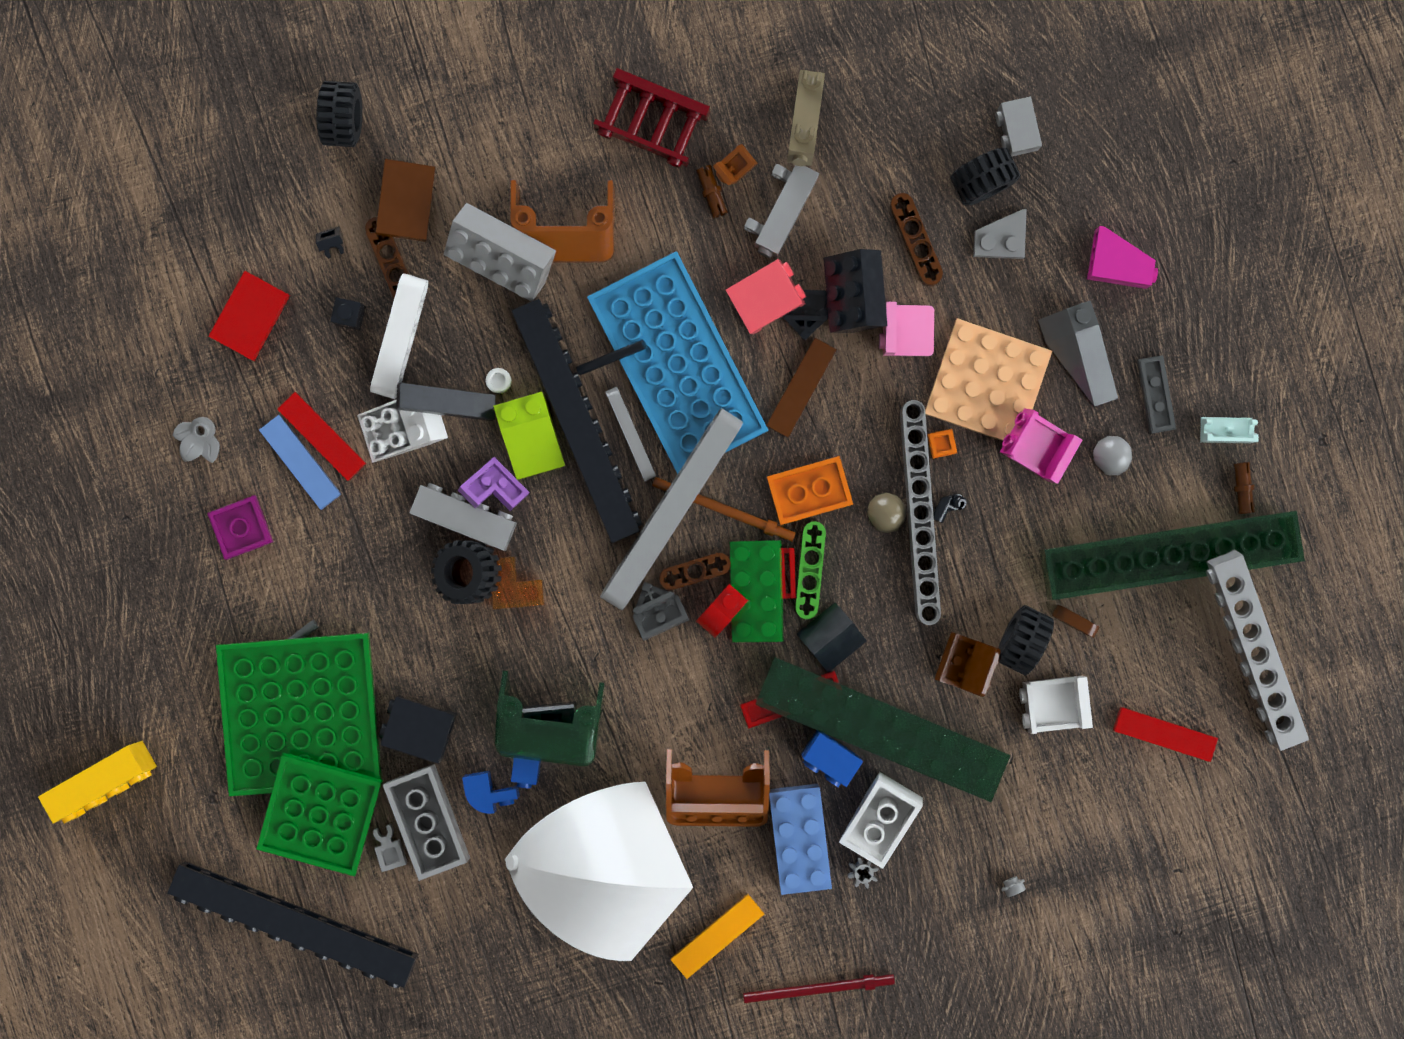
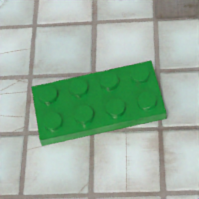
(758, 577)

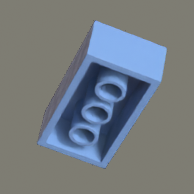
(800, 839)

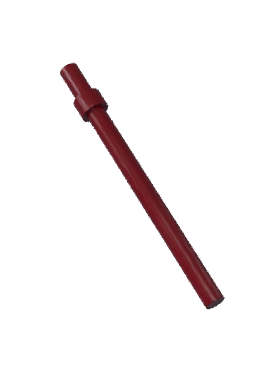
(868, 982)

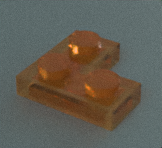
(514, 593)

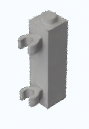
(785, 211)

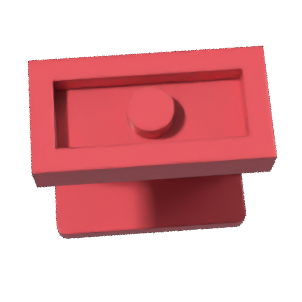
(766, 295)

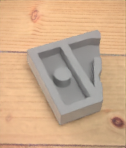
(1002, 238)

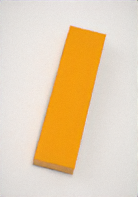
(717, 936)

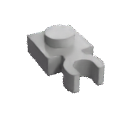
(390, 852)

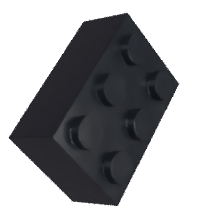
(855, 291)

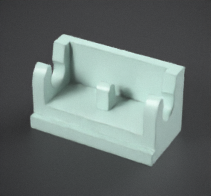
(1228, 430)

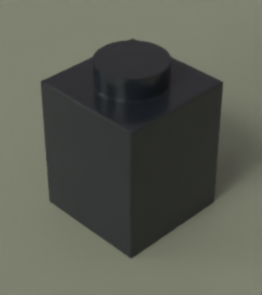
(347, 313)

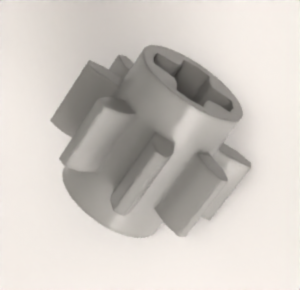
(863, 879)

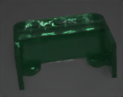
(544, 739)

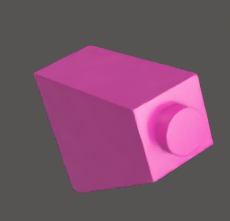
(1119, 261)

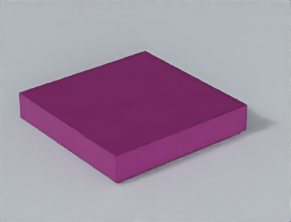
(240, 527)

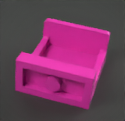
(1040, 446)

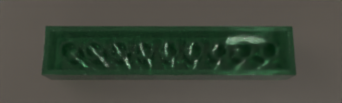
(1169, 554)
(882, 729)

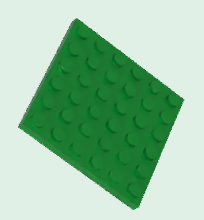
(297, 700)

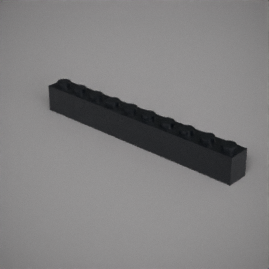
(576, 420)
(293, 924)

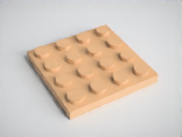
(986, 380)

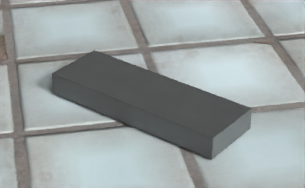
(1156, 394)

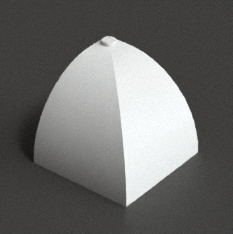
(601, 871)

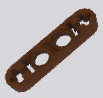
(919, 238)
(386, 265)

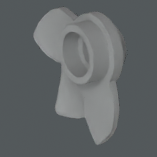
(194, 442)

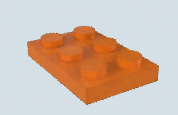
(809, 490)

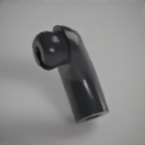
(948, 504)

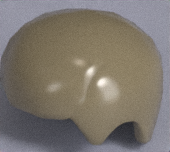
(886, 512)

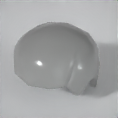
(1112, 455)

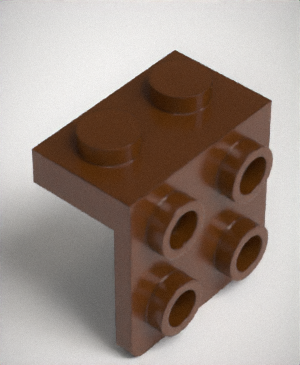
(968, 664)

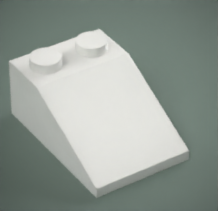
(881, 820)

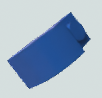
(481, 795)

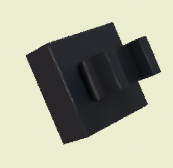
(329, 239)

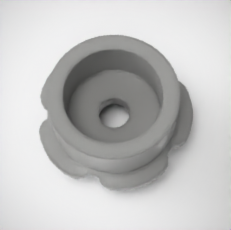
(1013, 886)

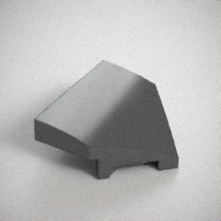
(657, 611)

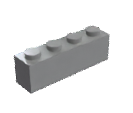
(462, 517)

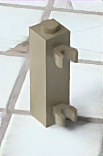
(805, 118)

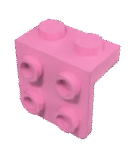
(908, 330)

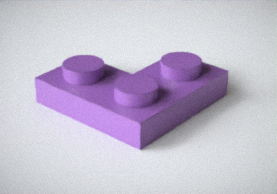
(493, 479)

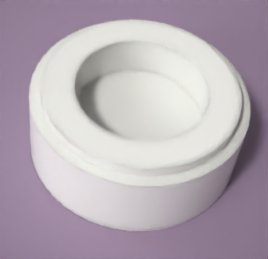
(498, 380)

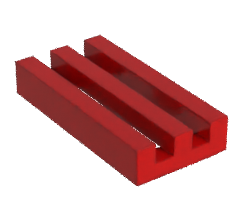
(792, 594)

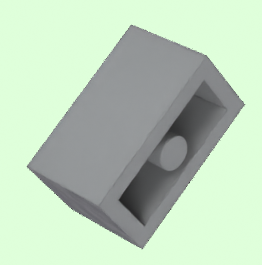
(1018, 126)

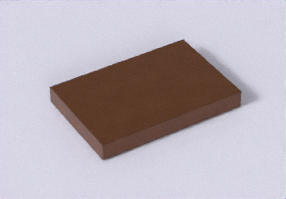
(405, 200)

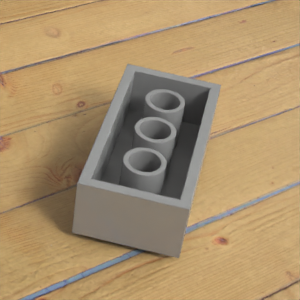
(499, 252)
(426, 822)

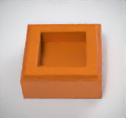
(941, 443)

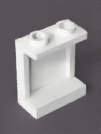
(1056, 704)

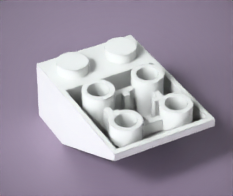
(399, 431)

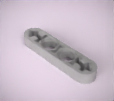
(630, 433)

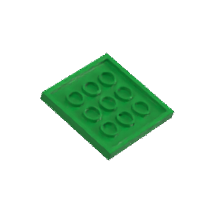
(319, 814)

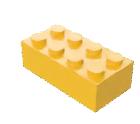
(102, 779)

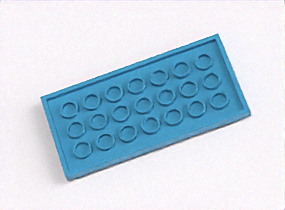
(686, 366)

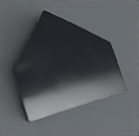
(811, 315)

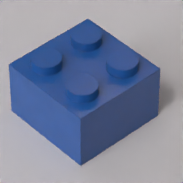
(831, 758)

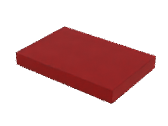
(249, 315)

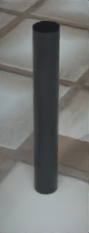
(611, 357)

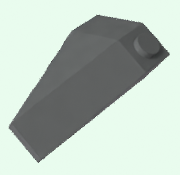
(1080, 348)

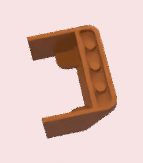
(572, 243)
(717, 798)

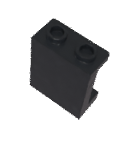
(417, 729)

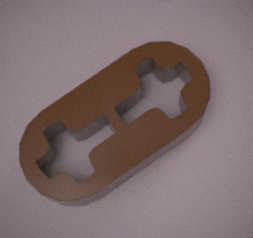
(1075, 621)

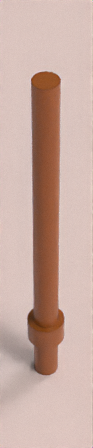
(770, 527)

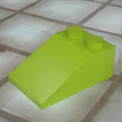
(529, 435)

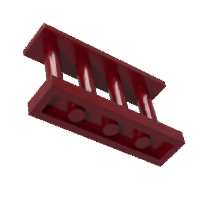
(648, 93)

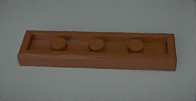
(801, 387)

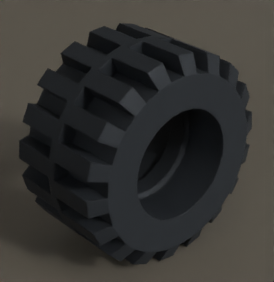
(339, 113)
(985, 176)
(448, 572)
(1025, 639)

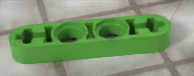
(813, 570)

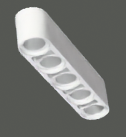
(399, 335)

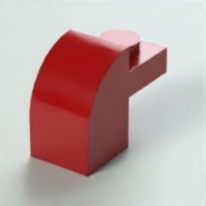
(721, 611)

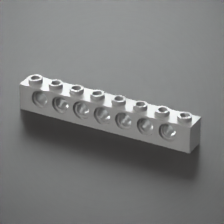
(1291, 730)

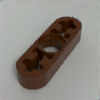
(711, 559)

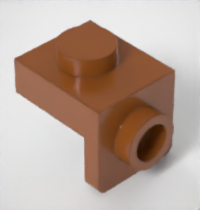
(735, 165)

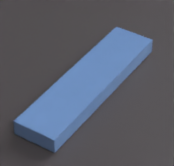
(300, 462)

